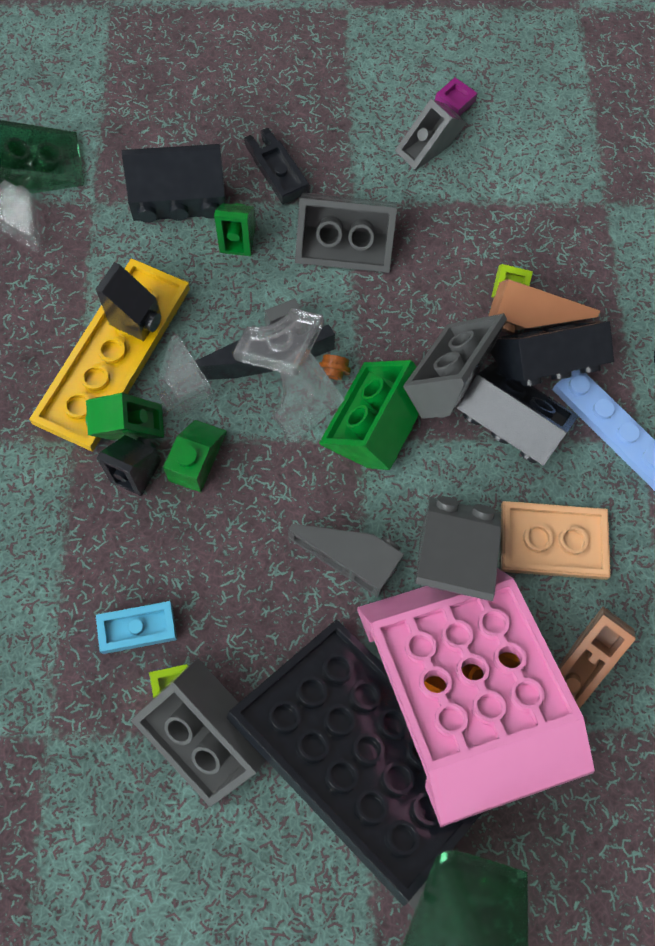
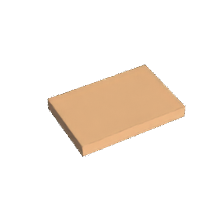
(555, 540)

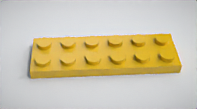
(105, 361)

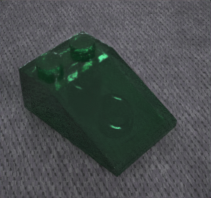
(39, 157)

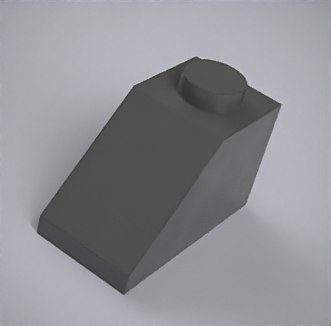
(430, 134)

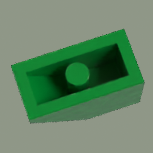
(235, 228)
(123, 415)
(193, 455)

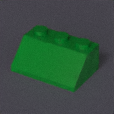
(374, 415)

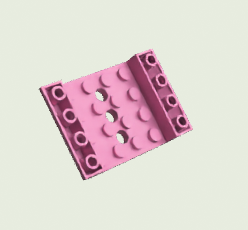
(488, 735)

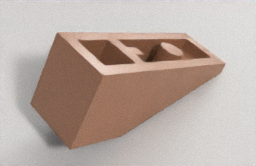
(532, 307)
(595, 654)

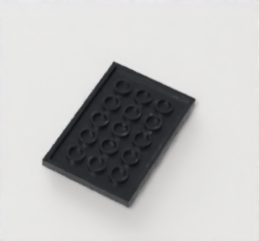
(348, 753)

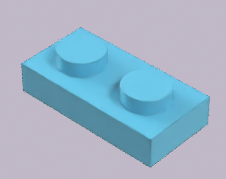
(136, 627)

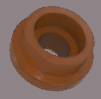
(335, 366)

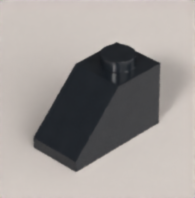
(128, 303)
(130, 463)

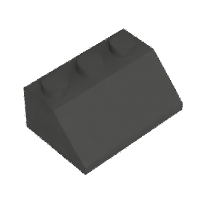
(345, 232)
(452, 365)
(194, 735)

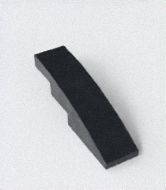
(223, 365)

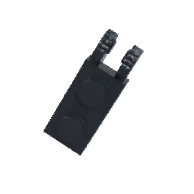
(277, 167)

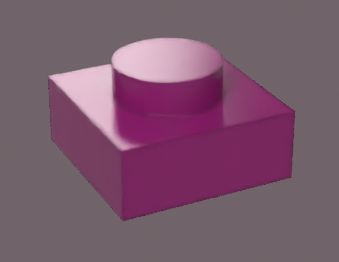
(457, 96)

